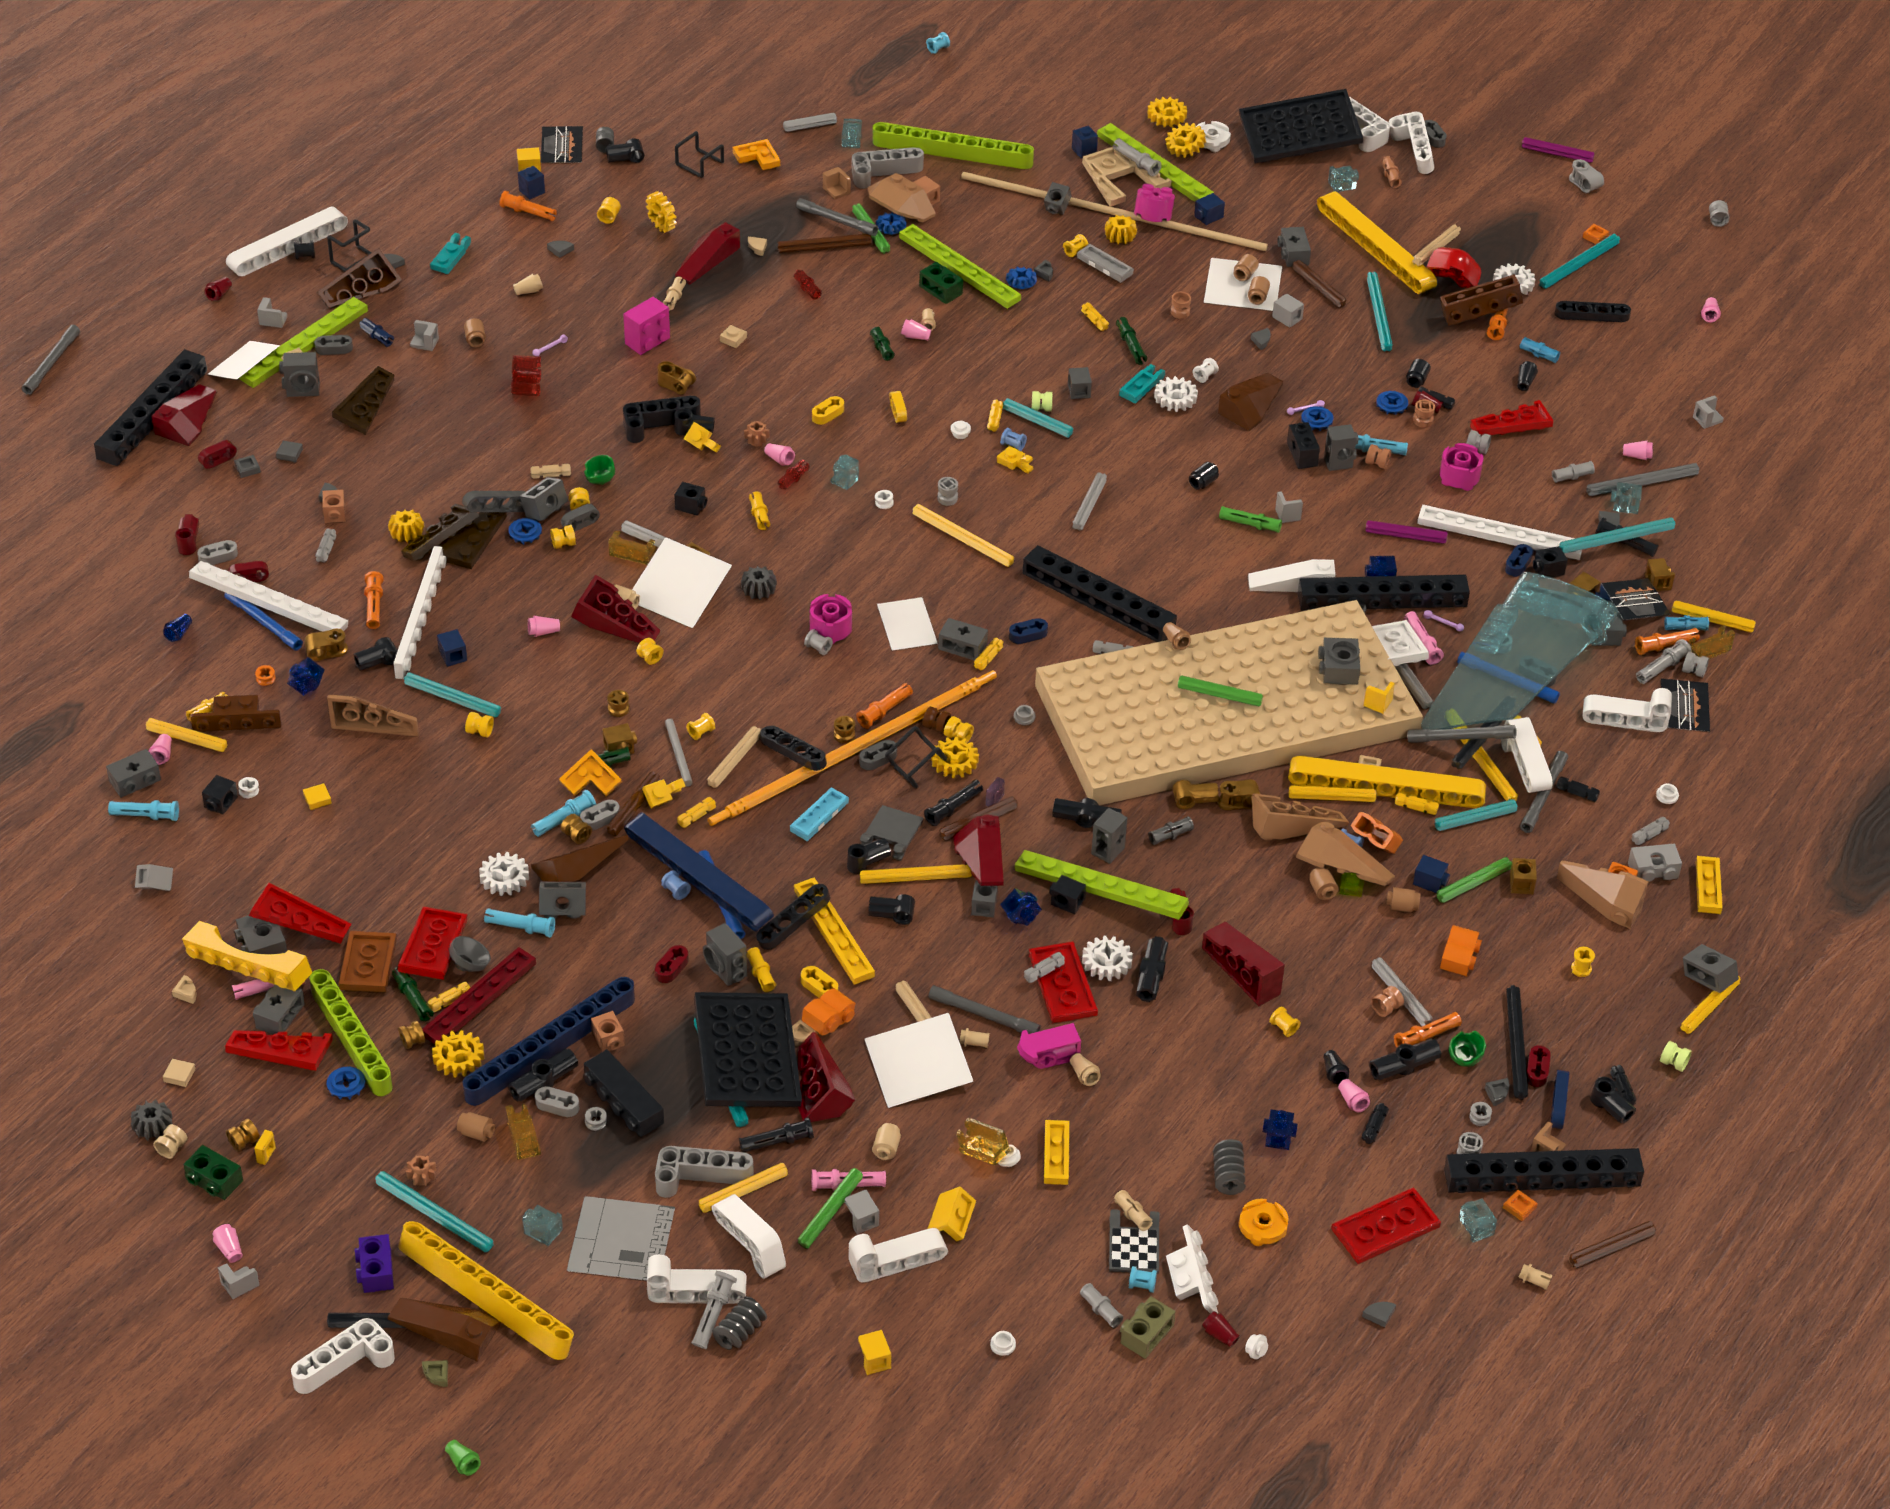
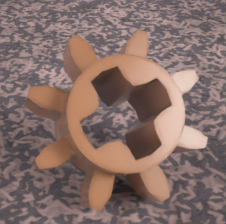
(756, 433)
(421, 1170)

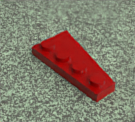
(1509, 421)
(297, 914)
(296, 1051)

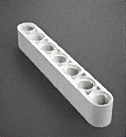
(282, 242)

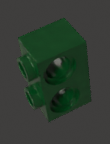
(941, 282)
(213, 1172)

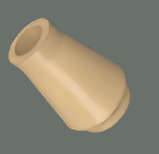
(528, 285)
(1085, 1070)

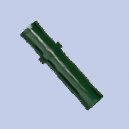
(1129, 336)
(409, 988)

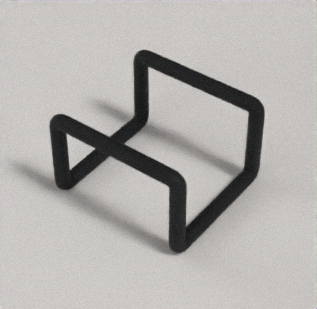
(710, 154)
(355, 238)
(936, 750)

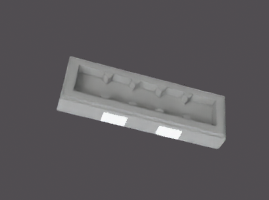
(1105, 263)

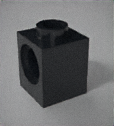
(690, 498)
(1550, 562)
(219, 794)
(1067, 894)

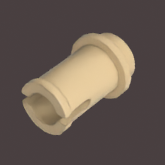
(928, 319)
(974, 1038)
(1535, 1276)

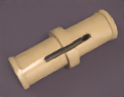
(674, 293)
(1133, 1210)

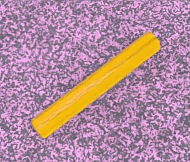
(1714, 616)
(186, 734)
(1332, 793)
(1706, 1008)
(745, 1186)

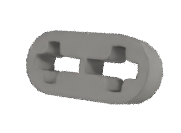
(218, 552)
(600, 814)
(556, 1102)

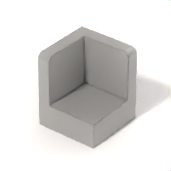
(1288, 310)
(269, 316)
(425, 335)
(1705, 412)
(1288, 510)
(153, 877)
(863, 1210)
(239, 1281)

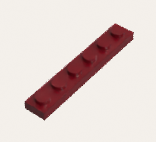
(479, 995)

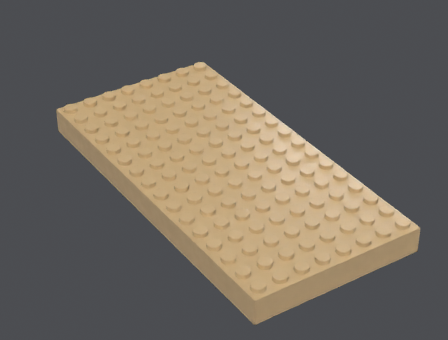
(1141, 733)

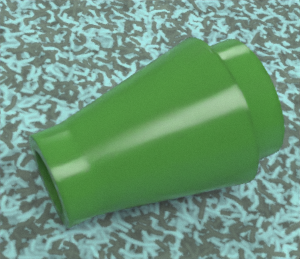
(464, 1459)

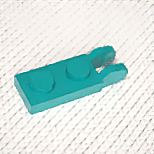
(450, 254)
(1141, 383)

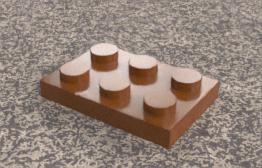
(367, 961)

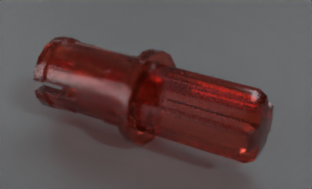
(807, 284)
(793, 474)

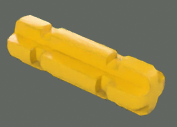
(1095, 316)
(995, 415)
(988, 654)
(1416, 803)
(696, 812)
(447, 997)

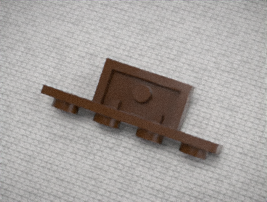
(236, 714)

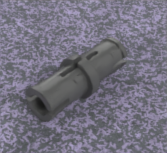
(1159, 835)

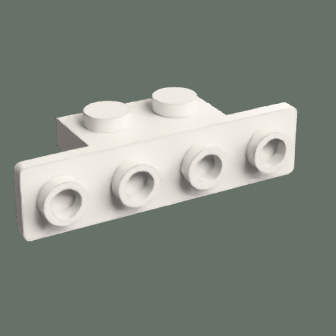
(1190, 1272)

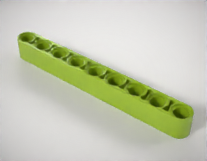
(954, 145)

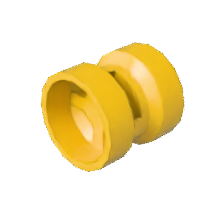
(608, 210)
(563, 537)
(479, 724)
(956, 728)

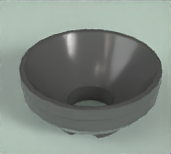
(469, 954)

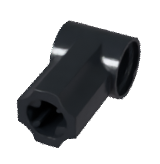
(631, 150)
(684, 419)
(382, 652)
(862, 855)
(899, 909)
(1606, 1096)

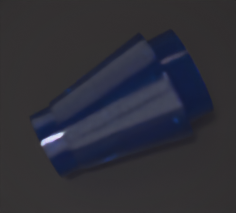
(176, 628)

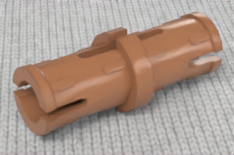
(1391, 172)

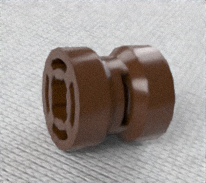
(936, 719)

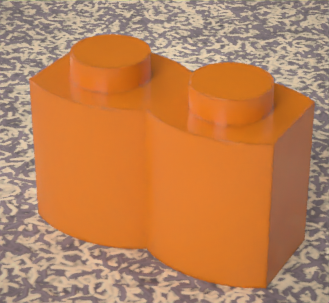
(1376, 832)
(1460, 950)
(828, 1012)

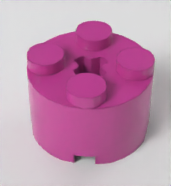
(1154, 203)
(1461, 466)
(831, 616)

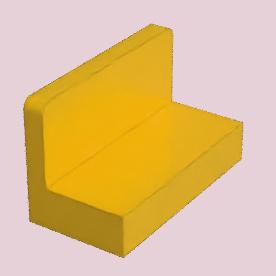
(953, 1212)

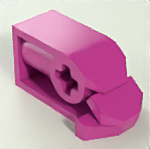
(1050, 1046)

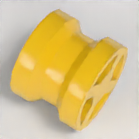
(578, 498)
(650, 651)

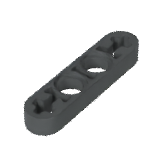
(476, 501)

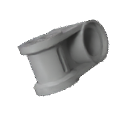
(1585, 178)

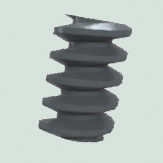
(1229, 1167)
(739, 1323)

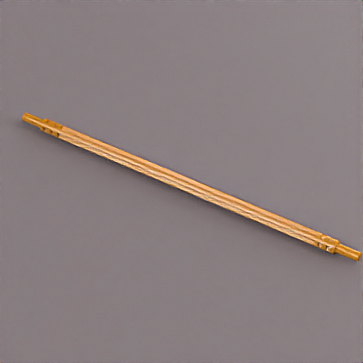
(851, 748)

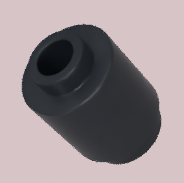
(1418, 373)
(1203, 475)

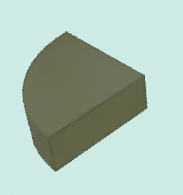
(436, 1372)

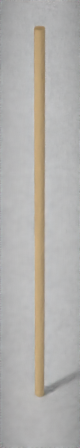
(1116, 211)

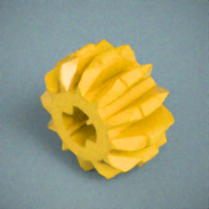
(1120, 229)
(405, 525)

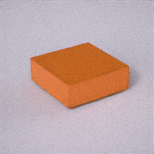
(1595, 234)
(1520, 1205)

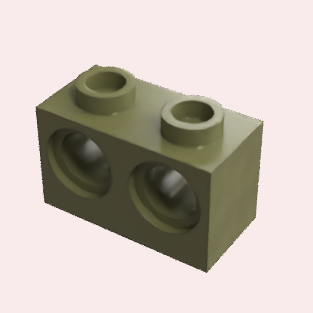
(1151, 1329)

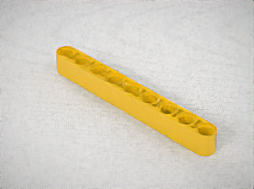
(1376, 242)
(1388, 781)
(486, 1290)

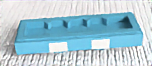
(819, 814)

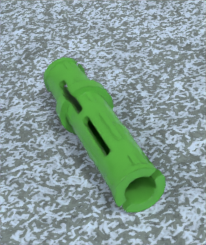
(1258, 521)

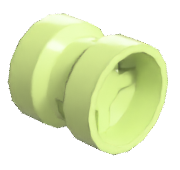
(1046, 401)
(1675, 1056)

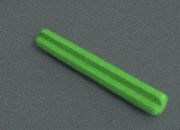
(879, 239)
(1220, 690)
(1474, 879)
(830, 1208)

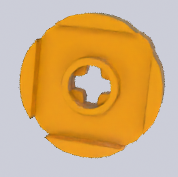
(1263, 1233)

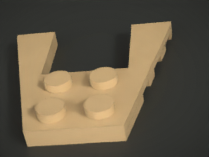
(1112, 164)

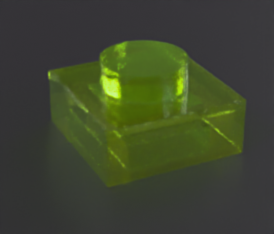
(1351, 885)

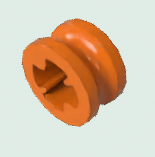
(262, 670)

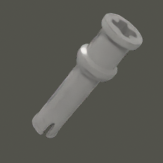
(1142, 160)
(1669, 657)
(717, 1298)

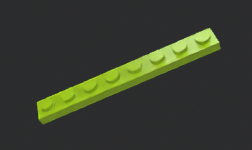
(1179, 179)
(960, 266)
(305, 340)
(1104, 884)

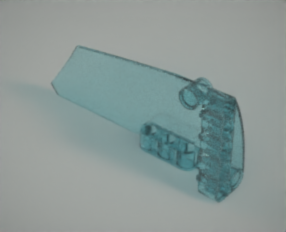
(1520, 651)

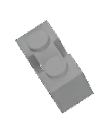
(1666, 866)

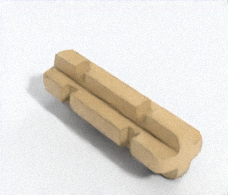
(550, 471)

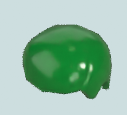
(599, 469)
(1467, 1048)

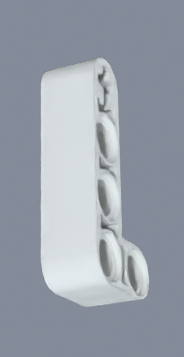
(1413, 126)
(1373, 128)
(1630, 713)
(1528, 756)
(752, 1234)
(895, 1255)
(687, 1285)
(361, 1339)

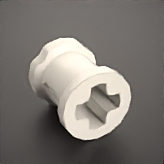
(1205, 370)

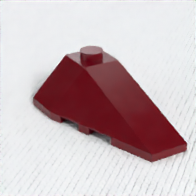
(709, 252)
(184, 415)
(606, 611)
(981, 849)
(822, 1084)

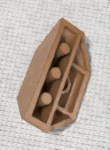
(902, 197)

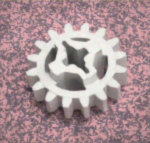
(1524, 277)
(1175, 394)
(504, 873)
(1107, 958)

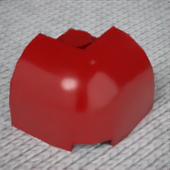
(1455, 265)

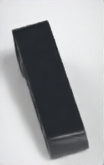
(655, 414)

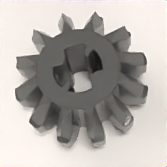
(758, 582)
(151, 1119)

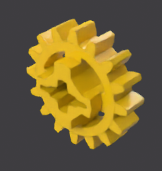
(1167, 112)
(1185, 140)
(661, 211)
(960, 757)
(458, 1053)

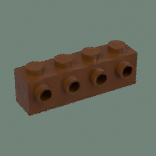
(1481, 300)

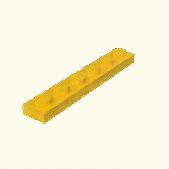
(839, 938)

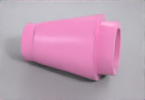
(1711, 310)
(915, 330)
(1639, 450)
(781, 454)
(541, 626)
(161, 749)
(1355, 1097)
(228, 1243)

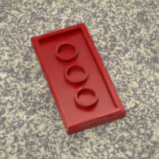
(430, 941)
(1066, 987)
(1385, 1225)

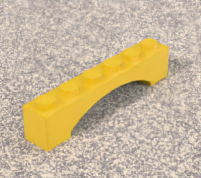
(284, 969)

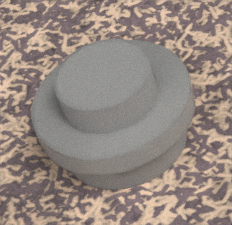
(1024, 715)

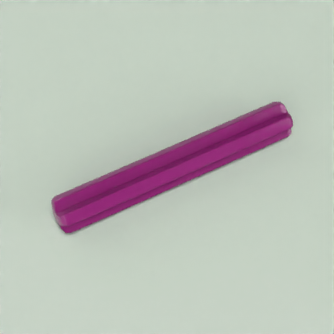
(1557, 149)
(1406, 531)

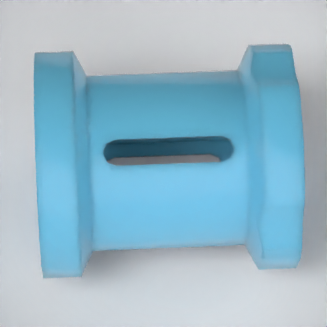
(938, 42)
(1142, 1279)

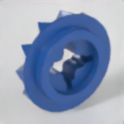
(884, 226)
(1021, 282)
(1392, 397)
(1312, 413)
(528, 525)
(354, 1077)

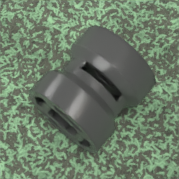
(604, 138)

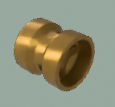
(578, 830)
(242, 1134)

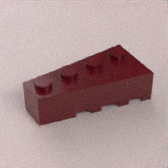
(1245, 962)

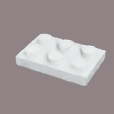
(1401, 642)

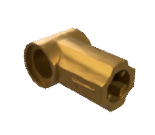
(1188, 794)

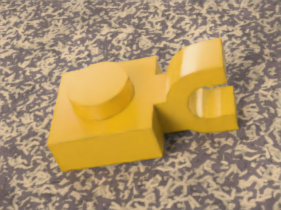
(700, 438)
(1014, 458)
(660, 793)

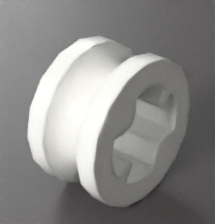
(884, 504)
(243, 785)

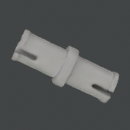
(1573, 471)
(1101, 1305)

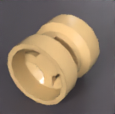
(170, 1141)

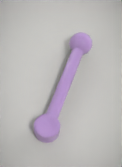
(563, 338)
(1290, 410)
(1428, 614)

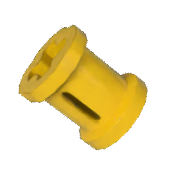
(1075, 245)
(700, 726)
(1583, 958)
(1284, 1021)

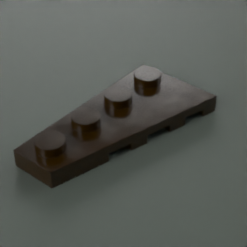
(364, 401)
(437, 533)
(471, 541)

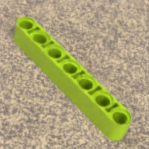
(351, 1032)

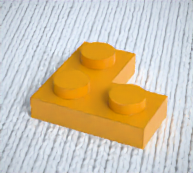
(760, 151)
(590, 769)

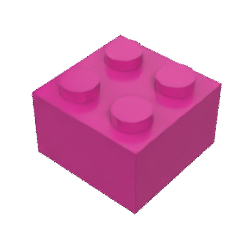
(646, 325)

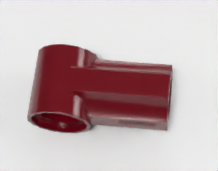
(187, 534)
(1184, 924)

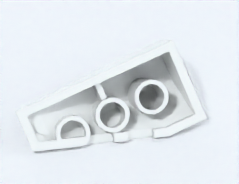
(1287, 577)

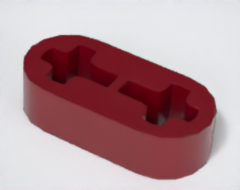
(217, 454)
(249, 570)
(674, 966)
(1534, 1065)

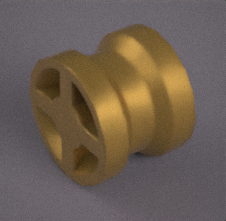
(618, 703)
(844, 729)
(411, 1034)

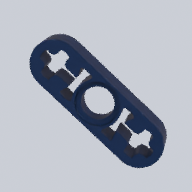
(1559, 1099)

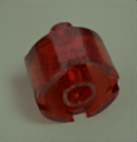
(526, 375)

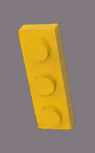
(1708, 885)
(1056, 1152)

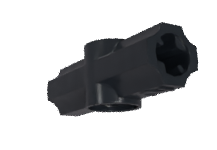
(1083, 812)
(1152, 969)
(1405, 1059)
(543, 1074)

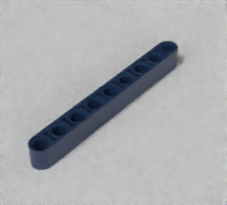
(699, 872)
(547, 1041)

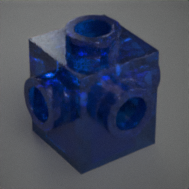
(1381, 566)
(305, 676)
(1021, 907)
(1279, 1129)

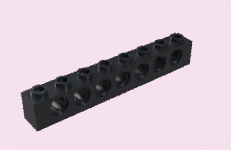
(137, 420)
(1385, 591)
(1097, 593)
(1543, 1170)

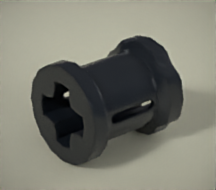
(304, 249)

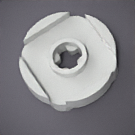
(1216, 135)

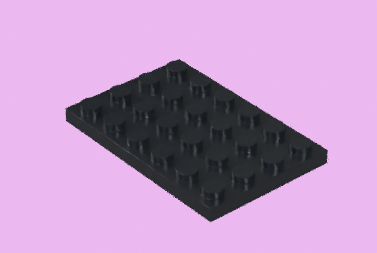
(1300, 126)
(747, 1049)

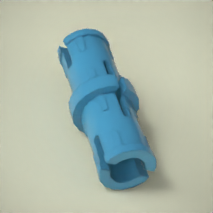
(1540, 349)
(1686, 623)

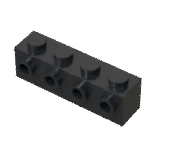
(623, 1093)

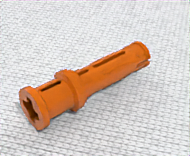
(519, 204)
(1499, 327)
(373, 617)
(1658, 642)
(878, 710)
(1419, 1034)

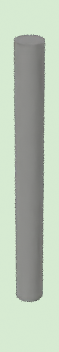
(678, 752)

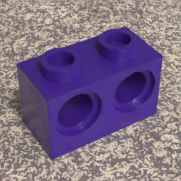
(376, 1268)

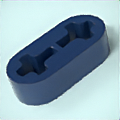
(1521, 561)
(1028, 631)

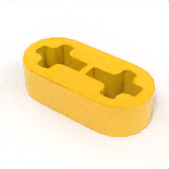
(898, 406)
(828, 410)
(820, 982)

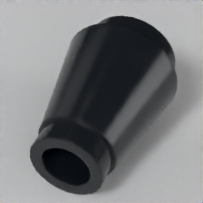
(1526, 374)
(1335, 1067)

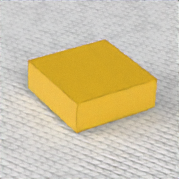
(317, 796)
(265, 1147)

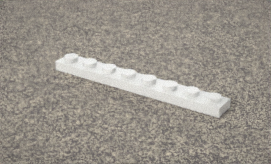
(1491, 529)
(266, 598)
(418, 614)

